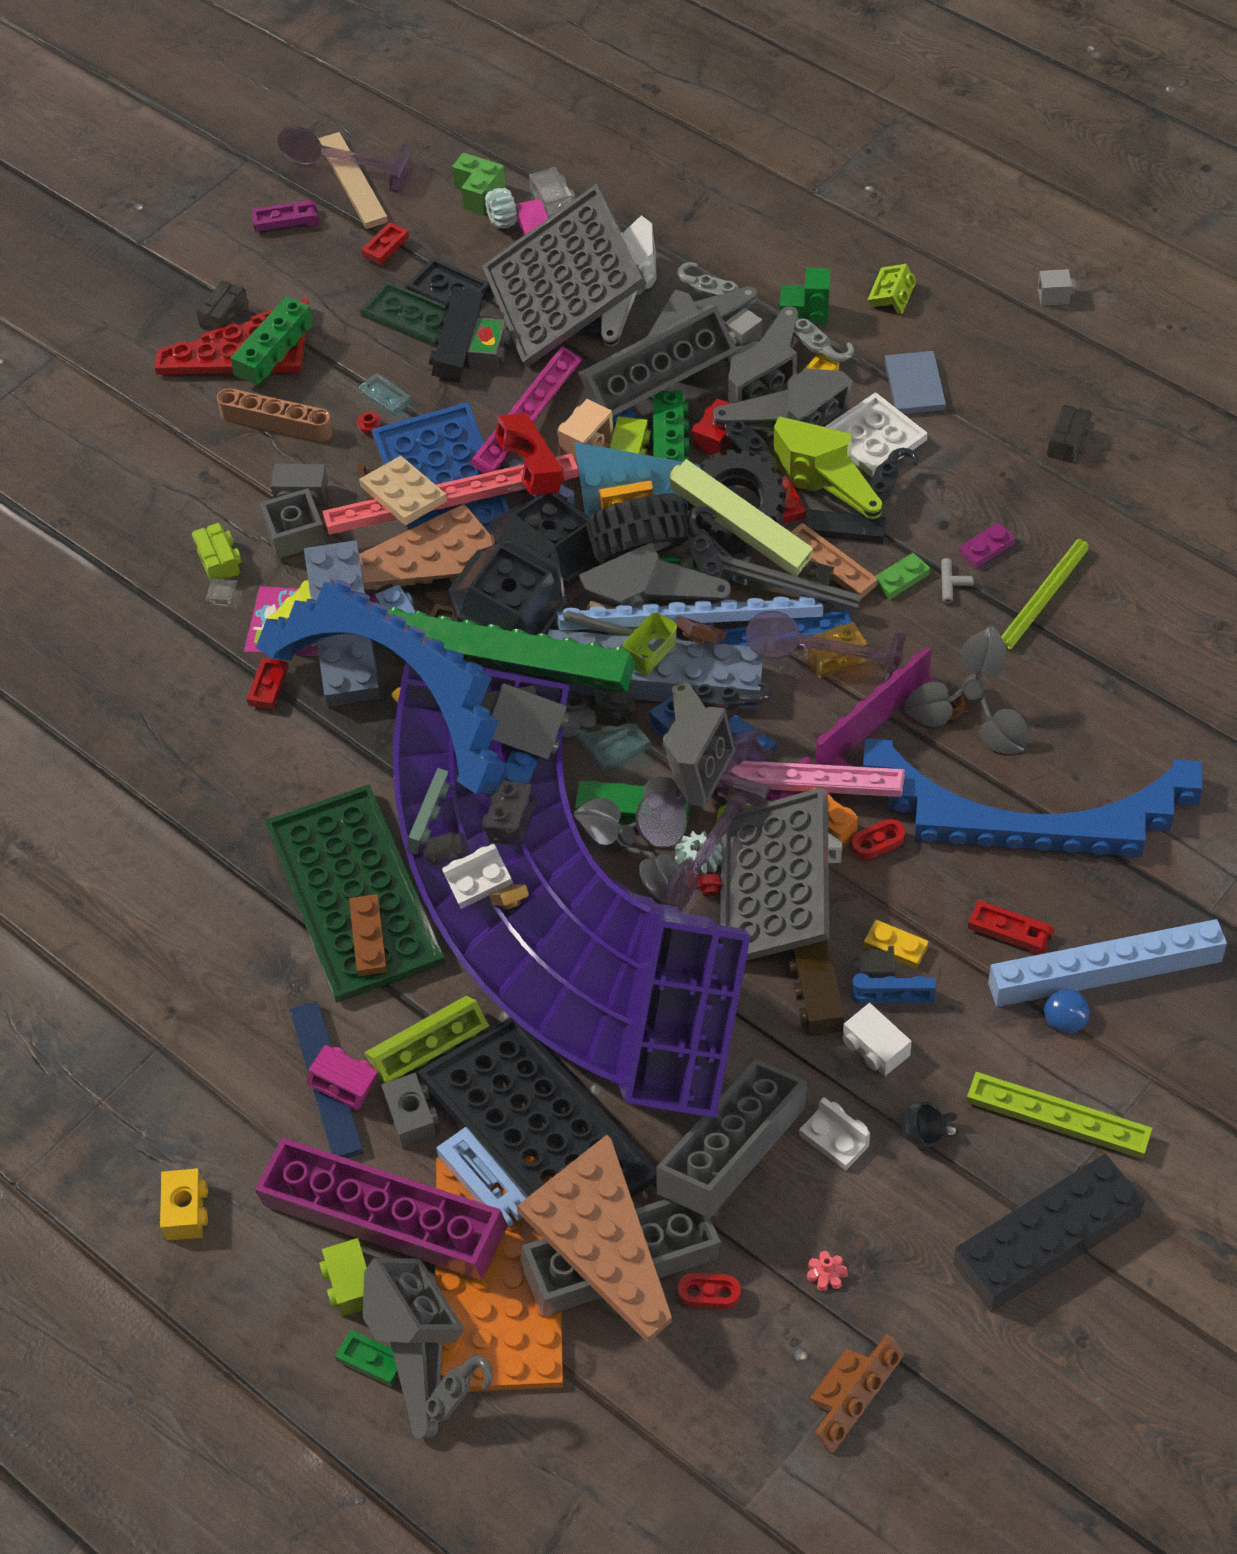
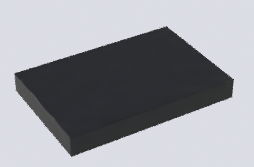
(439, 280)

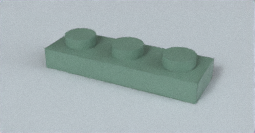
(429, 811)

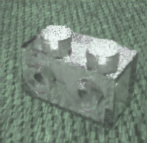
(551, 189)

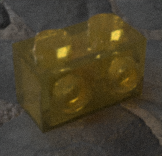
(826, 662)

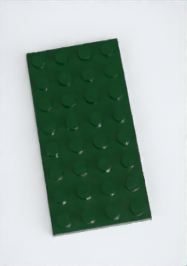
(347, 852)

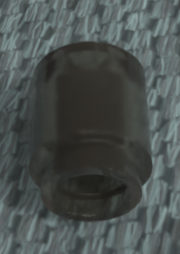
(445, 848)

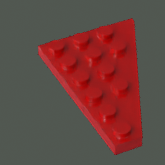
(214, 349)

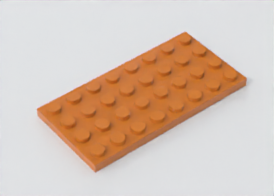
(501, 1312)

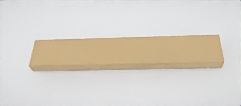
(355, 184)

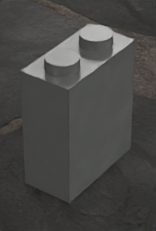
(528, 722)

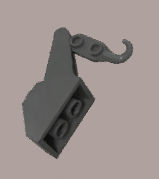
(413, 1315)

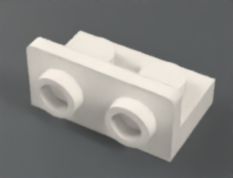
(477, 875)
(836, 1134)

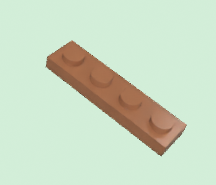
(846, 571)

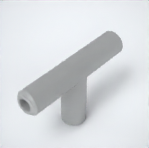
(949, 581)

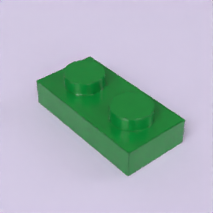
(368, 1358)

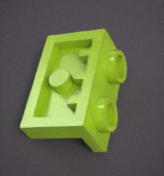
(892, 287)

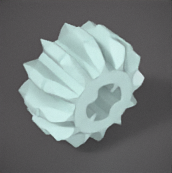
(501, 208)
(690, 846)

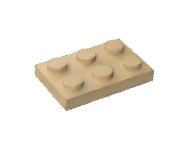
(403, 490)

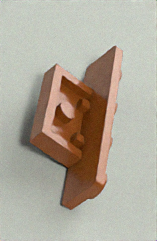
(851, 1388)

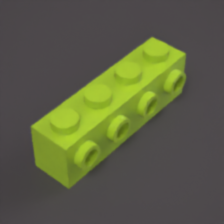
(427, 1039)

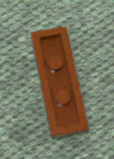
(367, 935)

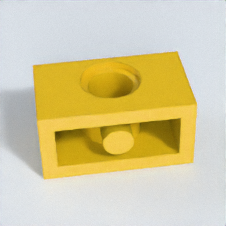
(176, 1189)

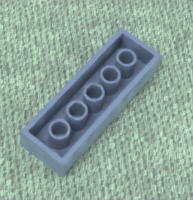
(345, 659)

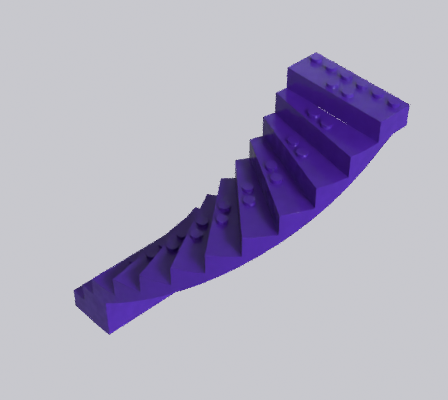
(581, 958)

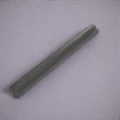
(790, 582)

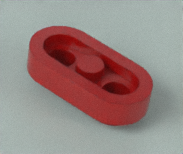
(876, 839)
(709, 1288)

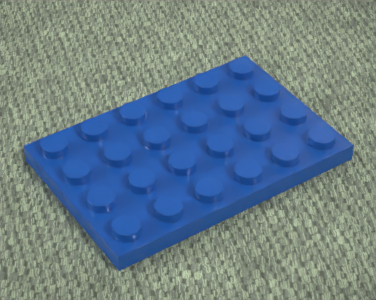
(441, 449)

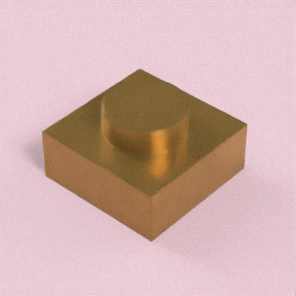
(509, 896)

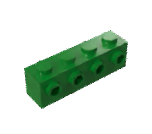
(271, 340)
(670, 425)

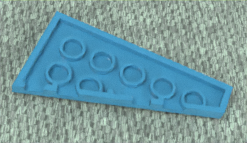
(609, 468)

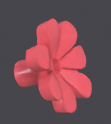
(827, 1271)

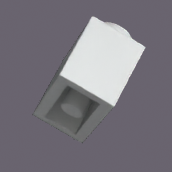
(876, 1040)

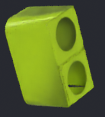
(662, 628)

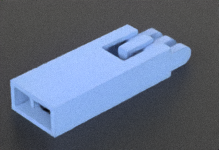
(479, 1172)

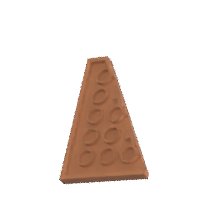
(426, 551)
(595, 1228)

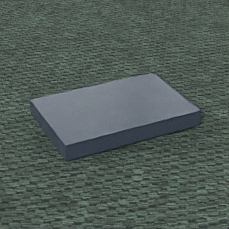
(915, 382)

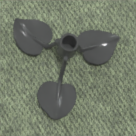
(979, 654)
(600, 822)

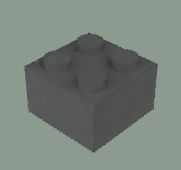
(292, 523)

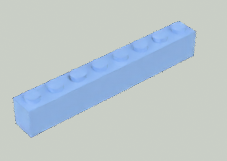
(1107, 962)

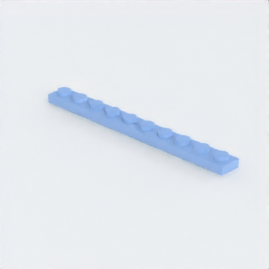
(702, 611)

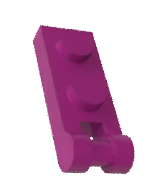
(285, 215)

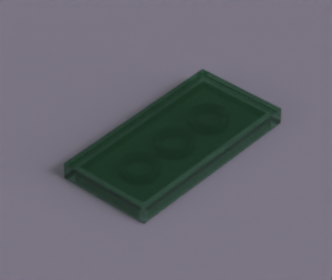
(405, 312)

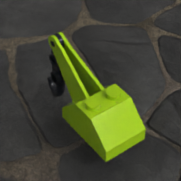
(821, 459)

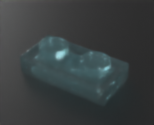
(385, 394)

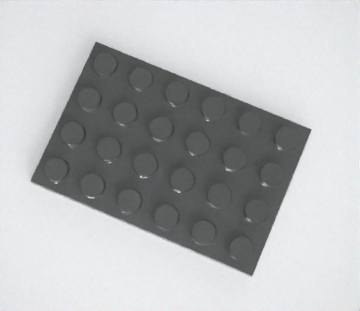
(778, 873)

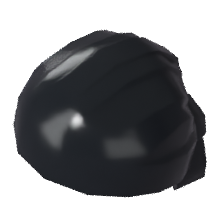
(926, 1125)

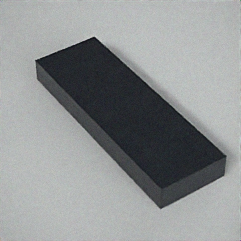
(846, 525)

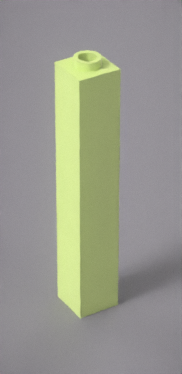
(741, 517)

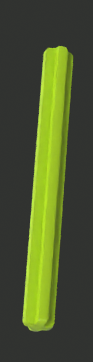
(1044, 593)

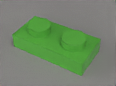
(902, 575)

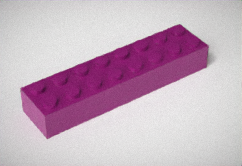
(382, 1208)

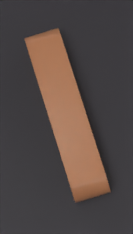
(275, 415)

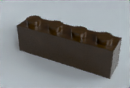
(816, 989)

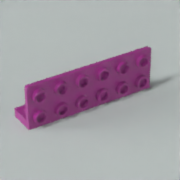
(873, 711)

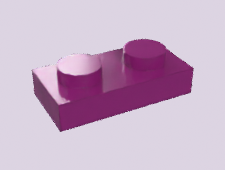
(986, 545)

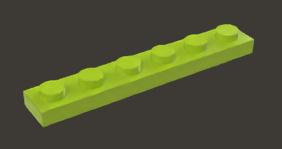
(1059, 1115)

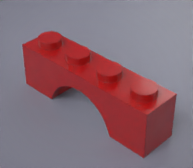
(541, 470)

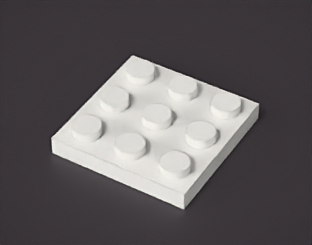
(877, 431)

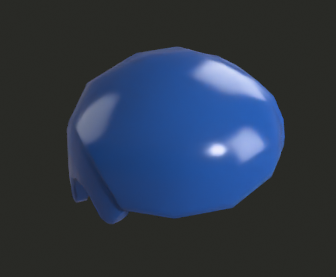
(1066, 1011)

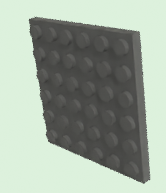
(563, 275)

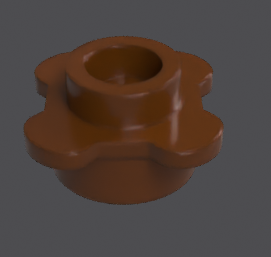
(960, 707)

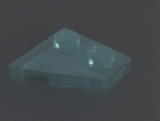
(614, 744)

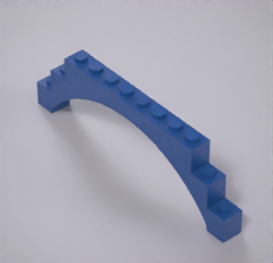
(453, 681)
(1102, 830)

